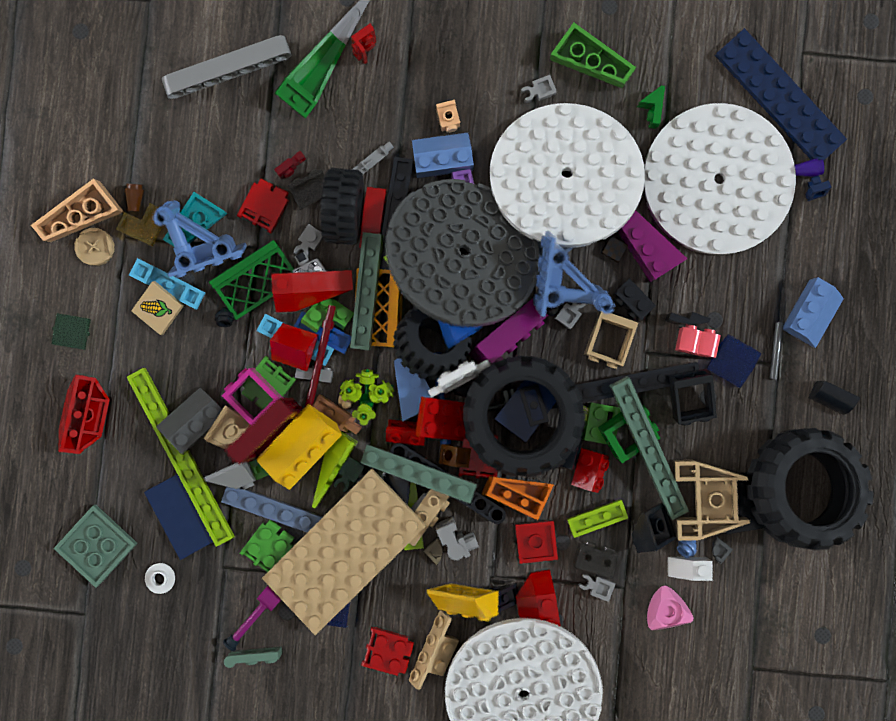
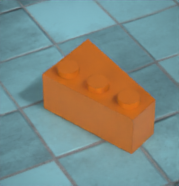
(520, 495)

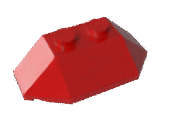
(82, 415)
(538, 598)

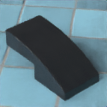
(691, 319)

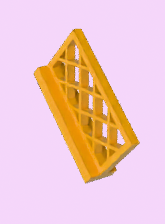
(394, 309)

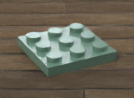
(95, 546)

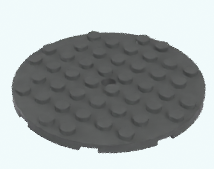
(429, 267)

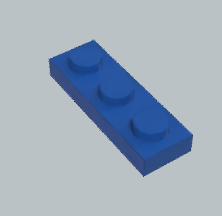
(337, 339)

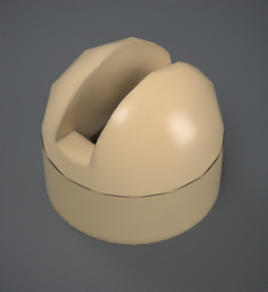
(344, 404)

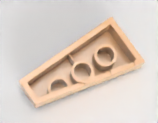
(80, 210)

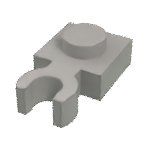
(541, 88)
(310, 239)
(569, 314)
(599, 587)

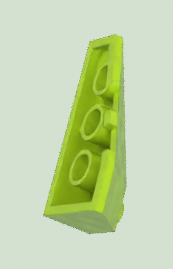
(332, 463)

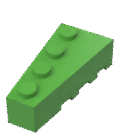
(590, 56)

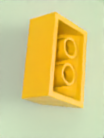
(465, 601)

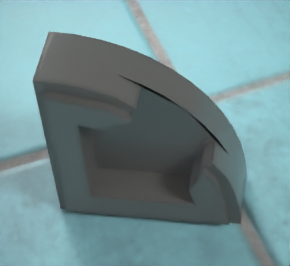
(720, 550)

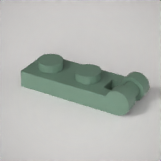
(252, 656)

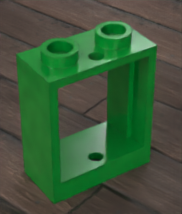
(607, 433)

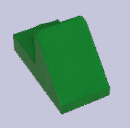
(655, 103)

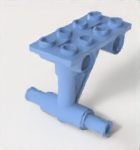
(199, 255)
(551, 278)

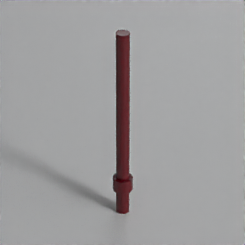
(327, 325)

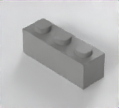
(325, 376)

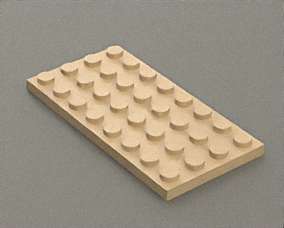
(344, 551)

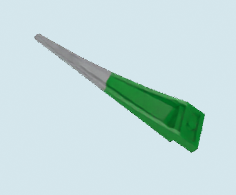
(308, 79)

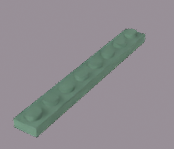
(649, 447)

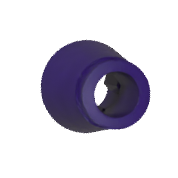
(810, 168)

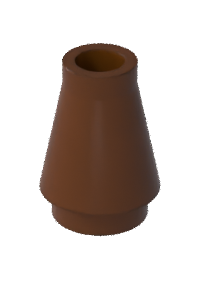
(133, 196)

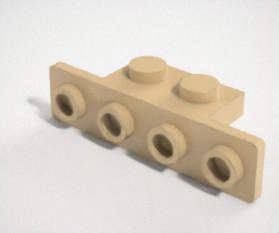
(428, 510)
(435, 652)

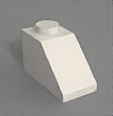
(690, 568)

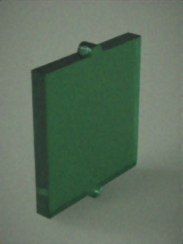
(71, 331)

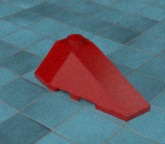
(305, 289)

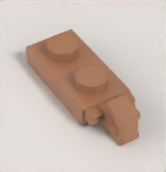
(339, 415)

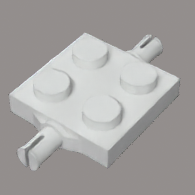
(452, 380)

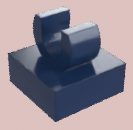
(817, 189)

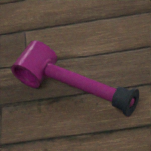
(268, 600)

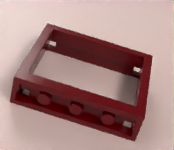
(263, 431)

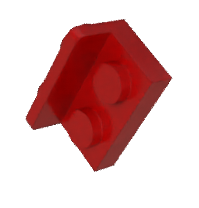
(363, 42)

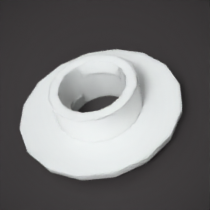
(166, 571)

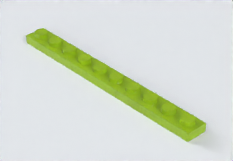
(183, 464)

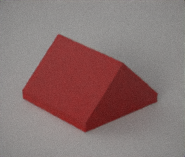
(293, 346)

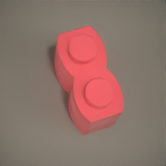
(697, 342)

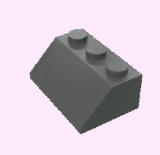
(190, 421)

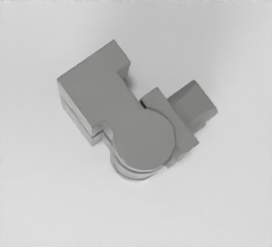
(456, 545)

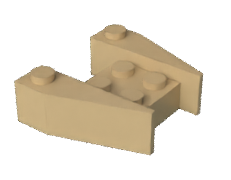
(714, 500)

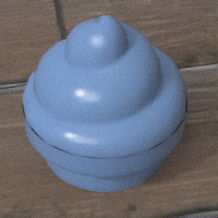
(687, 548)

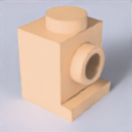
(444, 109)

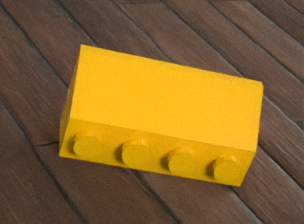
(299, 446)

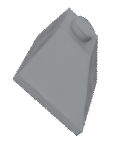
(234, 476)

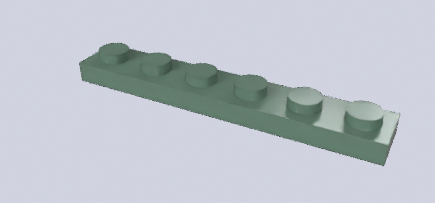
(366, 291)
(419, 473)

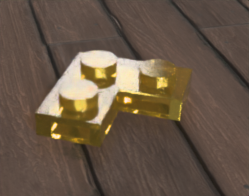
(143, 230)

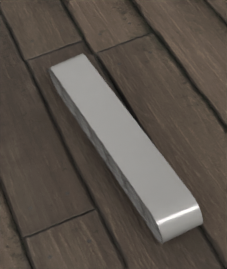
(226, 67)

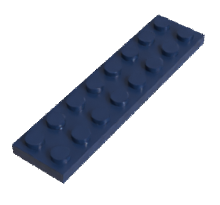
(780, 96)

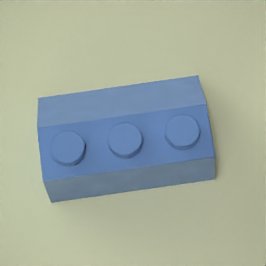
(442, 155)
(813, 311)

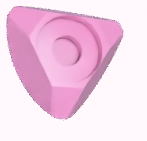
(667, 610)

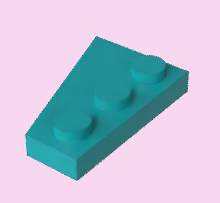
(201, 212)

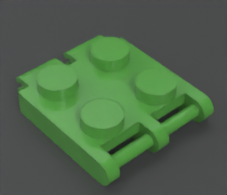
(279, 383)
(268, 545)

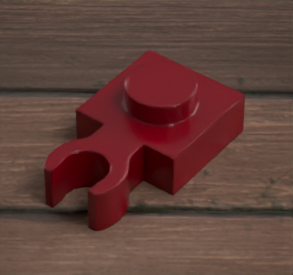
(287, 168)

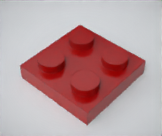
(536, 541)

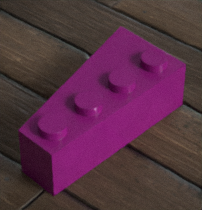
(649, 247)
(508, 334)

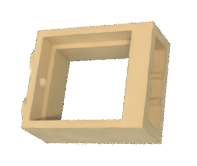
(617, 321)

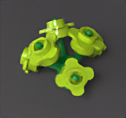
(377, 394)

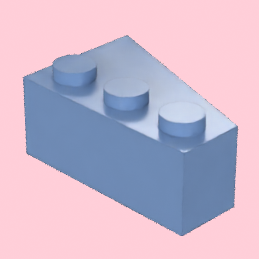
(410, 390)

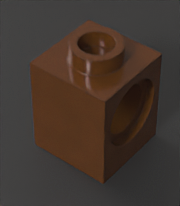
(455, 456)

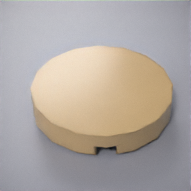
(94, 246)

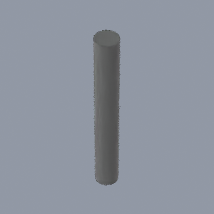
(776, 350)

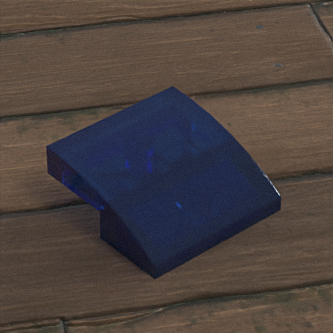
(734, 361)

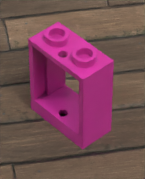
(262, 382)

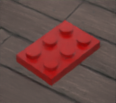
(440, 419)

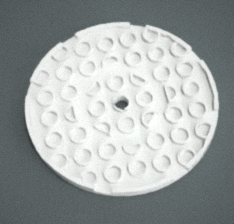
(755, 174)
(575, 209)
(525, 656)

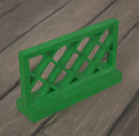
(241, 269)

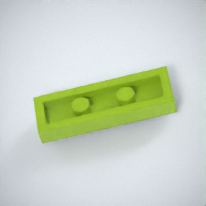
(597, 518)

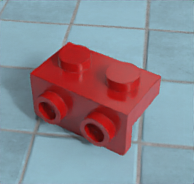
(403, 432)
(590, 470)

